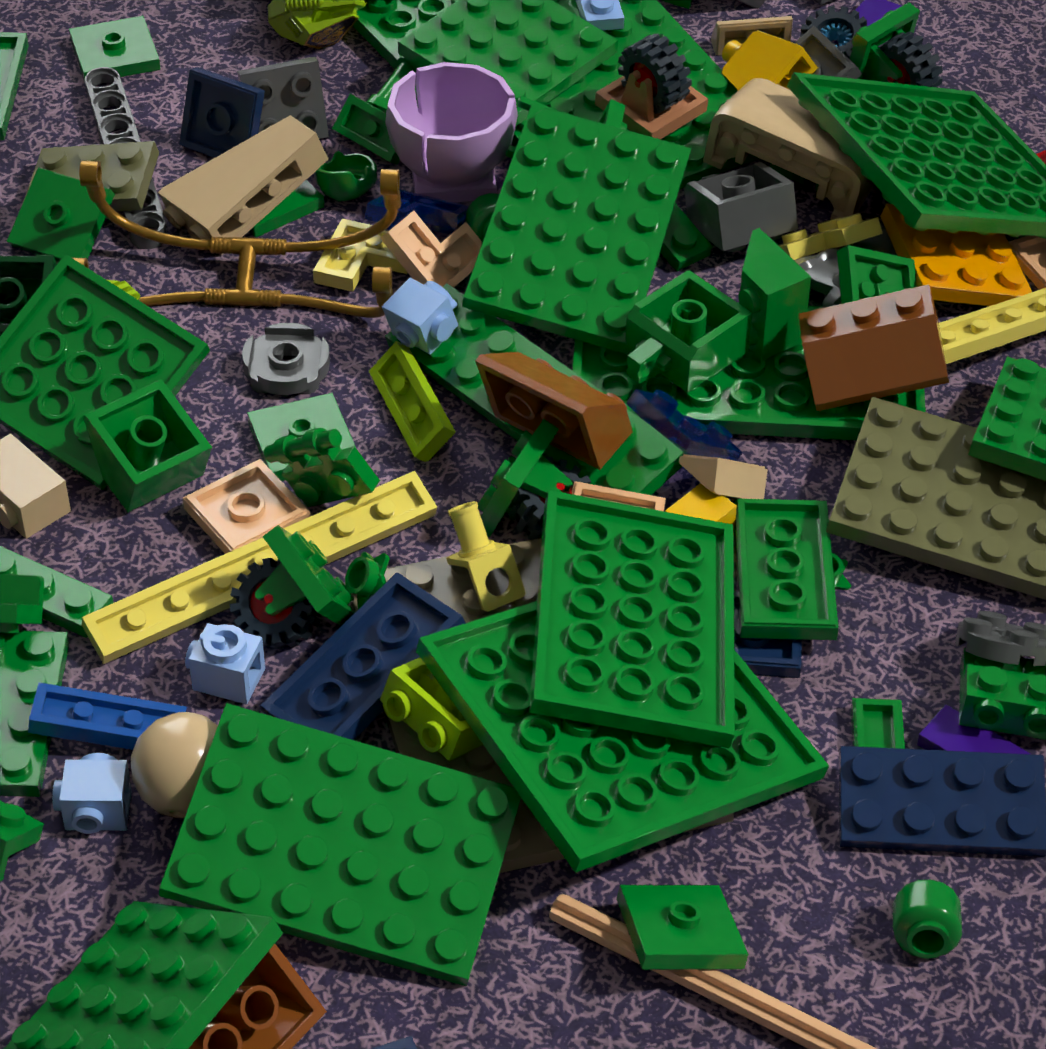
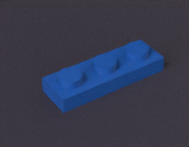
(93, 715)

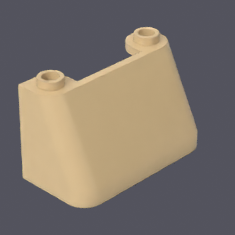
(774, 127)

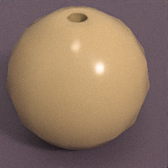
(170, 761)

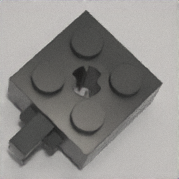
(740, 201)

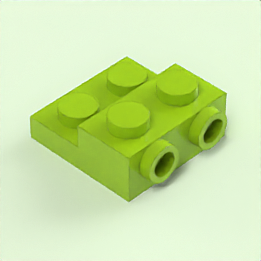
(422, 703)

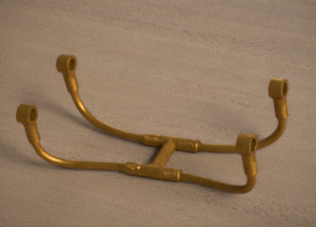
(247, 248)

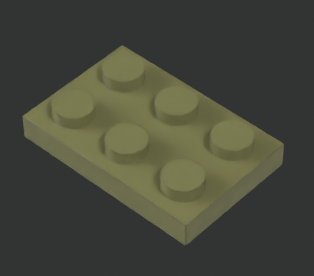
(124, 166)

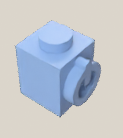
(421, 314)
(226, 662)
(94, 794)

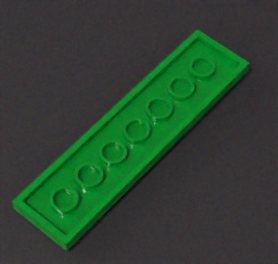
(637, 466)

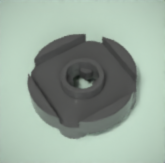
(270, 374)
(1002, 642)

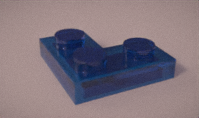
(441, 214)
(683, 431)

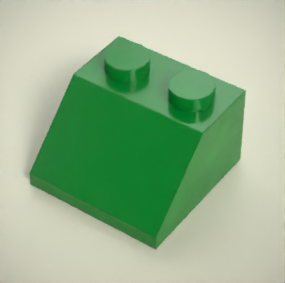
(775, 294)
(146, 445)

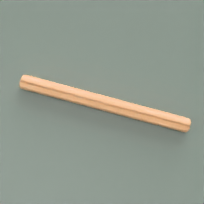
(708, 982)

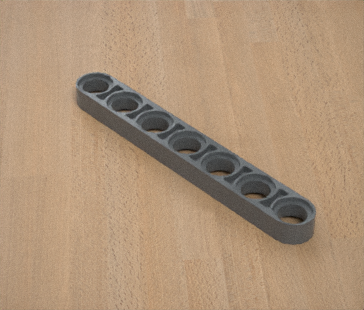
(122, 119)

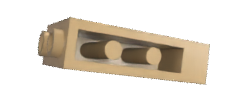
(244, 182)

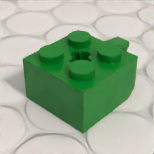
(685, 332)

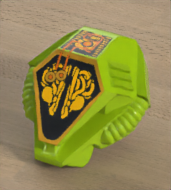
(313, 21)

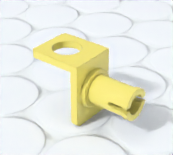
(482, 556)

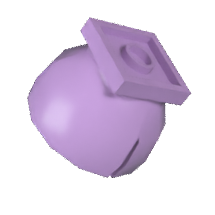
(455, 131)

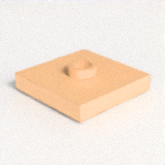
(244, 506)

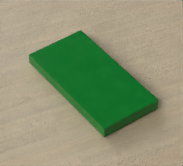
(785, 570)

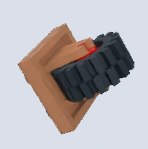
(653, 88)

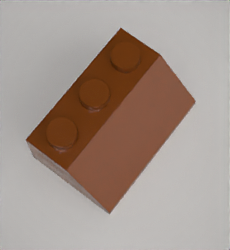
(873, 347)
(531, 390)
(266, 1011)

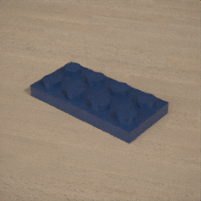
(345, 678)
(942, 801)

